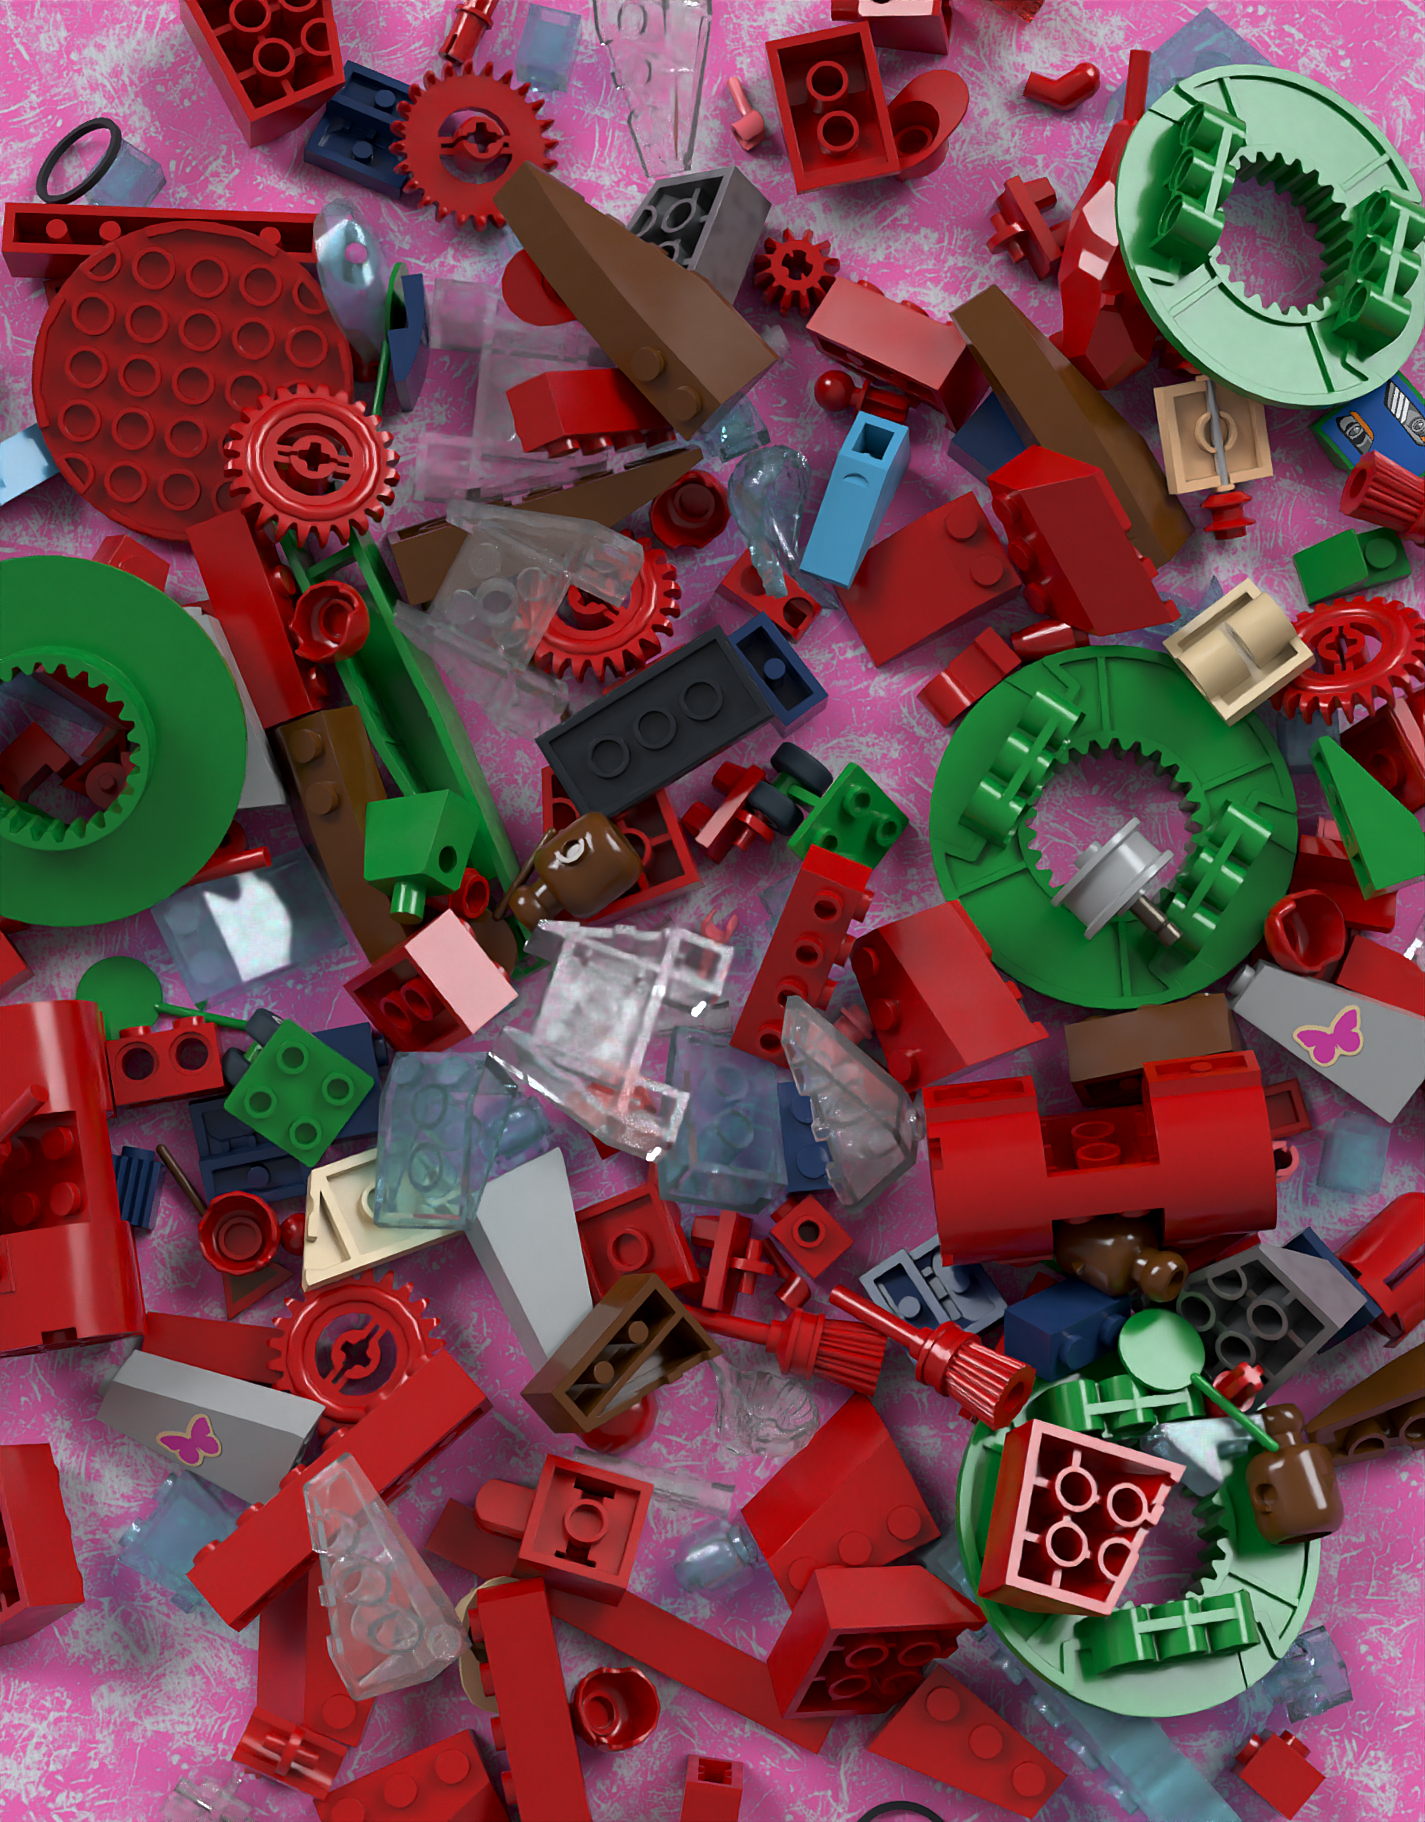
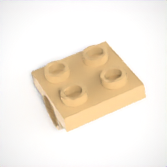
(1239, 651)

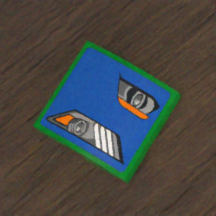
(1382, 420)

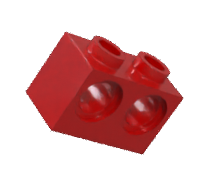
(168, 1078)

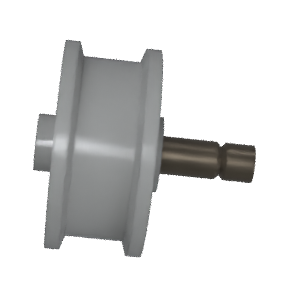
(1115, 881)

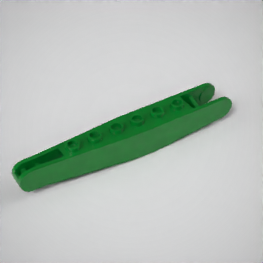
(413, 714)

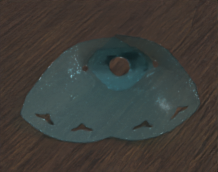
(356, 315)

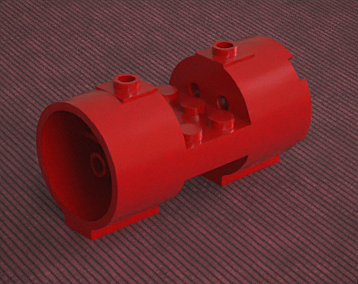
(1189, 1152)
(63, 1246)

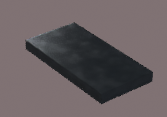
(656, 727)

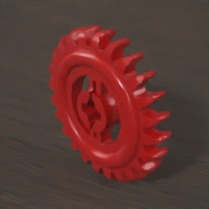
(423, 148)
(301, 499)
(611, 632)
(1352, 675)
(320, 1308)

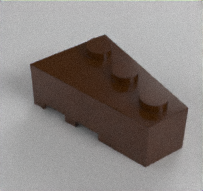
(1109, 1051)
(618, 1355)

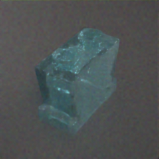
(174, 1533)

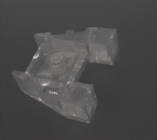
(493, 461)
(503, 600)
(599, 1023)

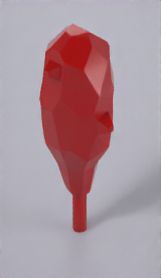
(1103, 319)

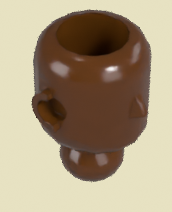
(578, 872)
(1119, 1256)
(1295, 1488)

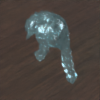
(768, 504)

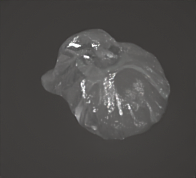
(762, 1412)

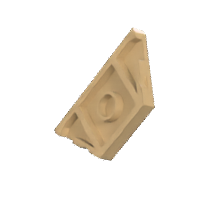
(341, 1227)

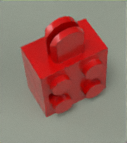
(572, 1528)

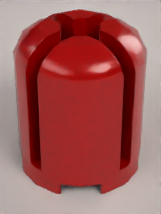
(1379, 1251)

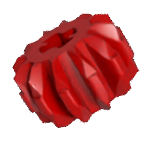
(778, 263)

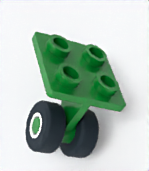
(849, 820)
(292, 1086)

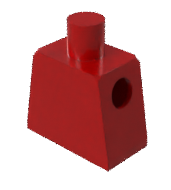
(901, 24)
(711, 1790)

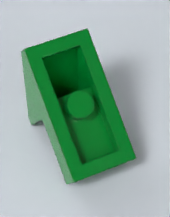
(1350, 564)

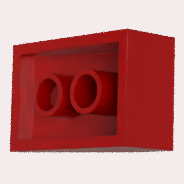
(831, 107)
(928, 580)
(432, 987)

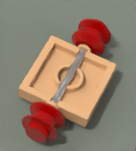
(1212, 443)

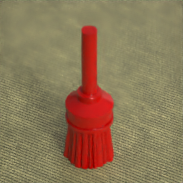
(1386, 496)
(809, 1345)
(952, 1361)

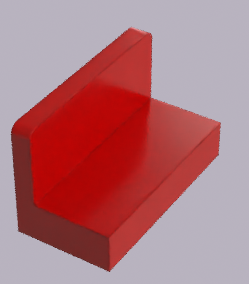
(1326, 867)

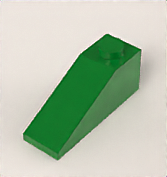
(1375, 828)

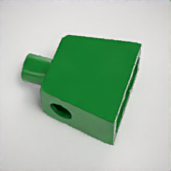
(418, 848)

